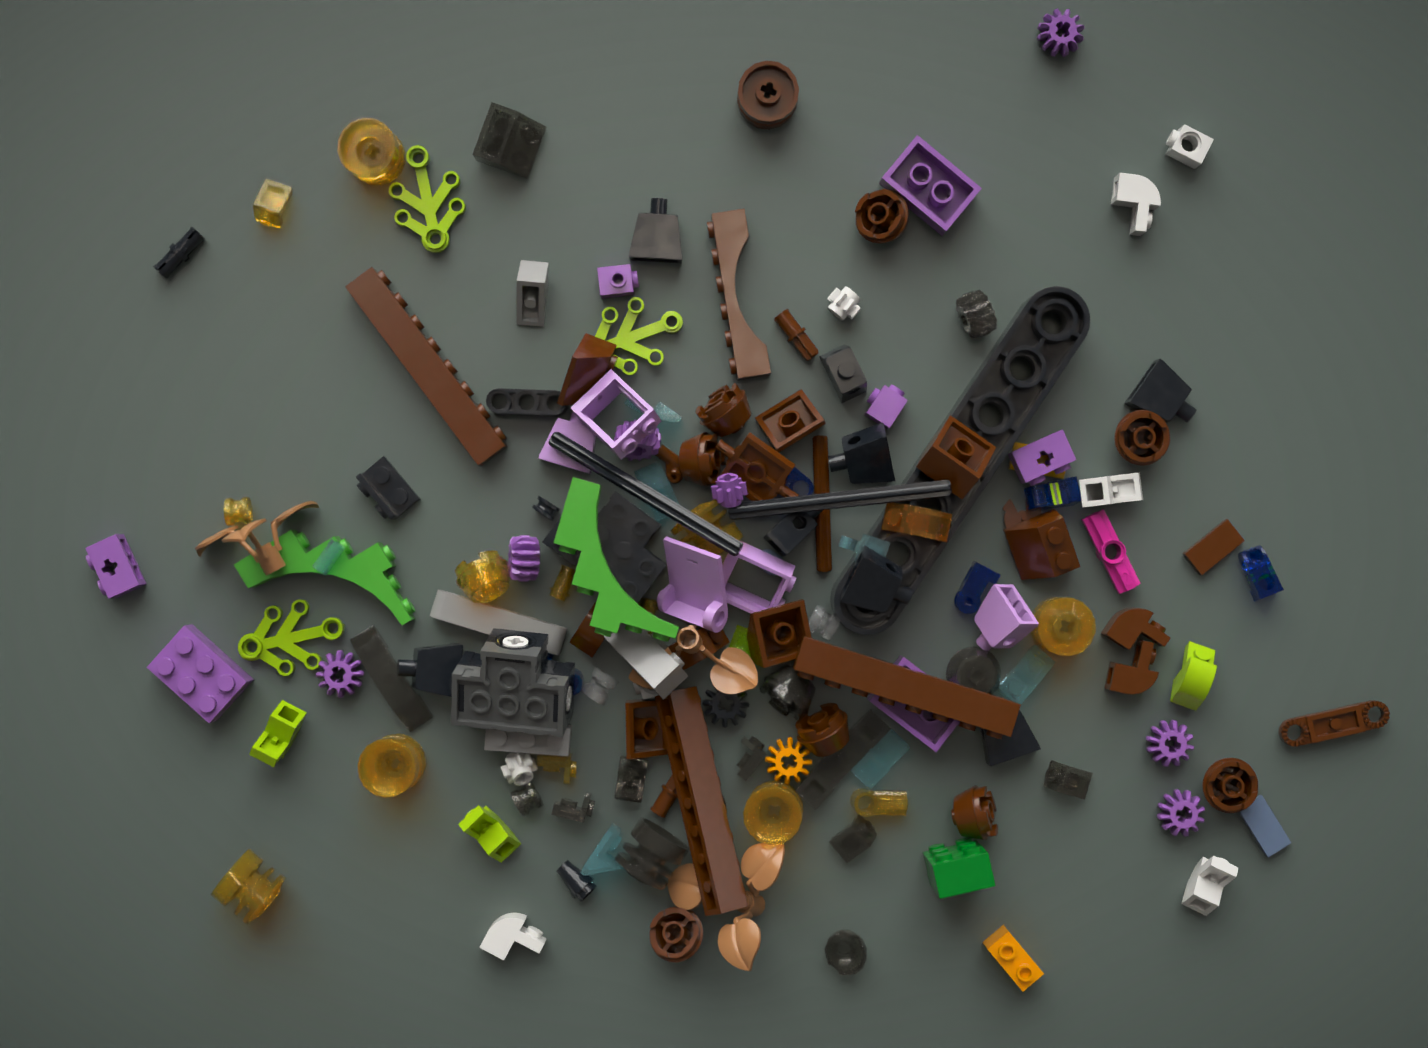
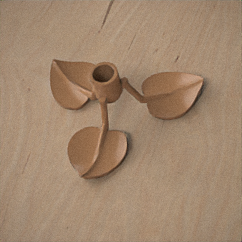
(266, 555)
(731, 674)
(742, 939)

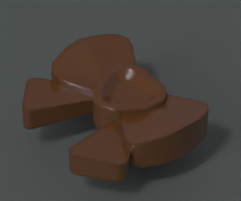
(1013, 517)

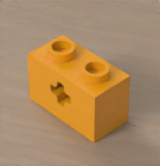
(1013, 958)

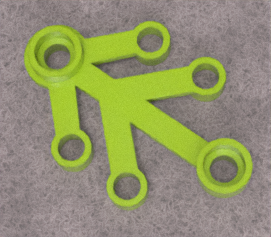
(427, 204)
(627, 339)
(286, 638)

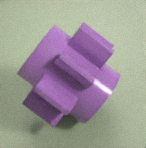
(729, 490)

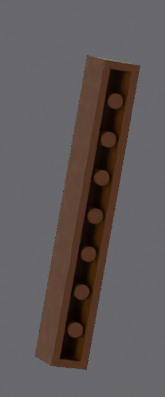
(426, 366)
(906, 686)
(701, 801)

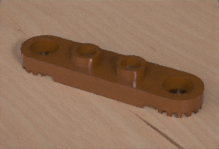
(1334, 723)

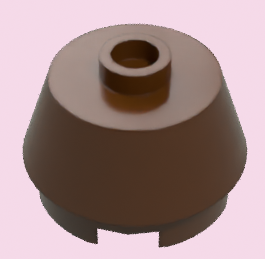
(881, 216)
(725, 411)
(1142, 437)
(700, 460)
(824, 730)
(1230, 785)
(974, 813)
(676, 934)

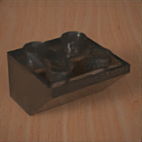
(509, 141)

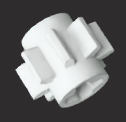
(844, 303)
(519, 768)

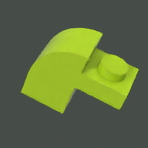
(1195, 677)
(279, 734)
(490, 832)

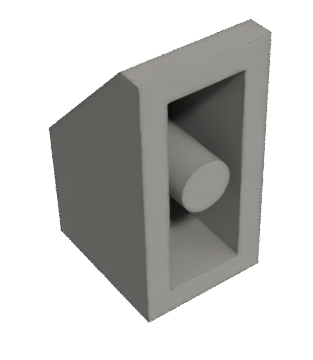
(532, 293)

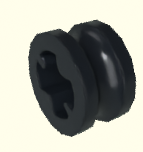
(545, 508)

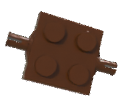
(759, 467)

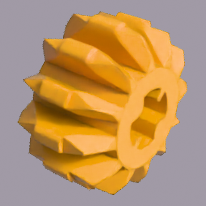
(789, 770)

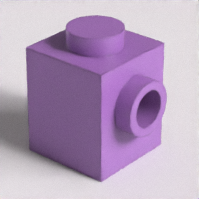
(617, 281)
(885, 405)

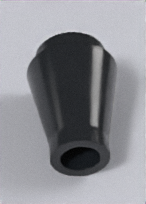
(578, 884)

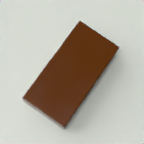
(1213, 547)

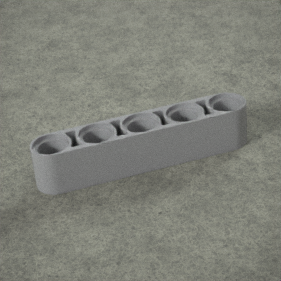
(485, 617)

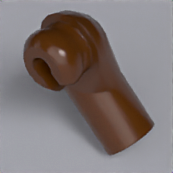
(671, 464)

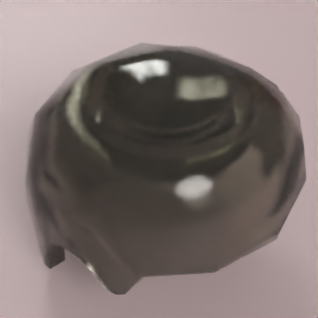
(846, 952)

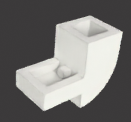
(1139, 193)
(1111, 489)
(1207, 883)
(509, 929)

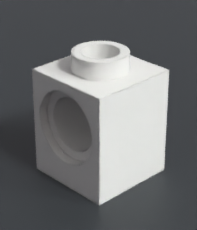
(1199, 141)

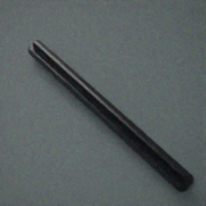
(646, 494)
(841, 499)

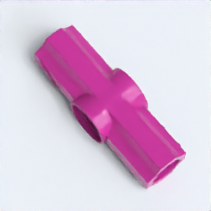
(1119, 568)

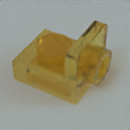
(271, 203)
(553, 763)

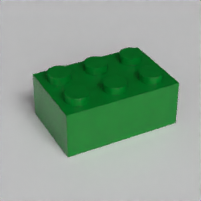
(958, 868)

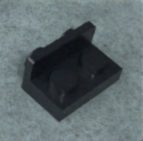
(387, 489)

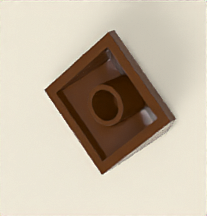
(790, 421)
(643, 729)

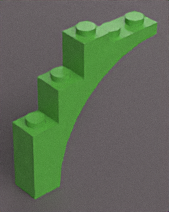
(365, 569)
(613, 606)

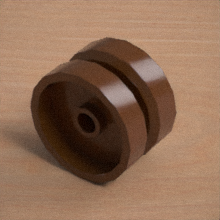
(773, 79)

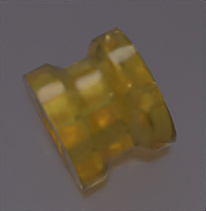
(237, 511)

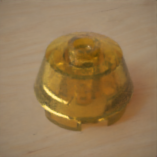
(483, 578)

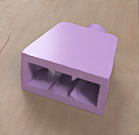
(575, 431)
(1003, 618)

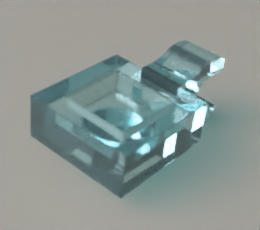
(876, 544)

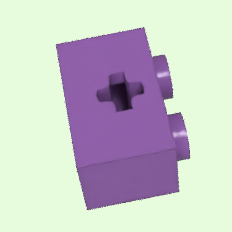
(1025, 458)
(125, 576)

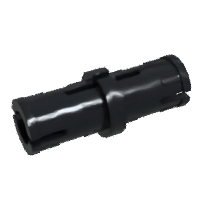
(179, 252)

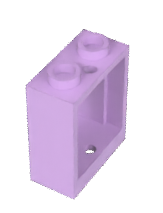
(600, 397)
(750, 602)

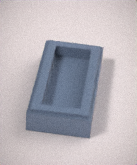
(1264, 827)

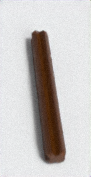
(821, 485)

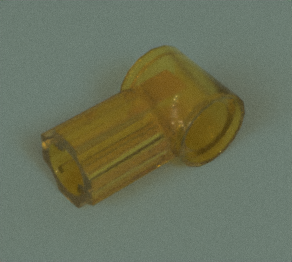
(882, 802)

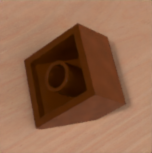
(588, 365)
(956, 456)
(1042, 546)
(777, 633)

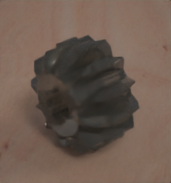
(976, 314)

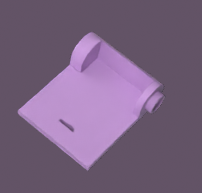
(694, 587)

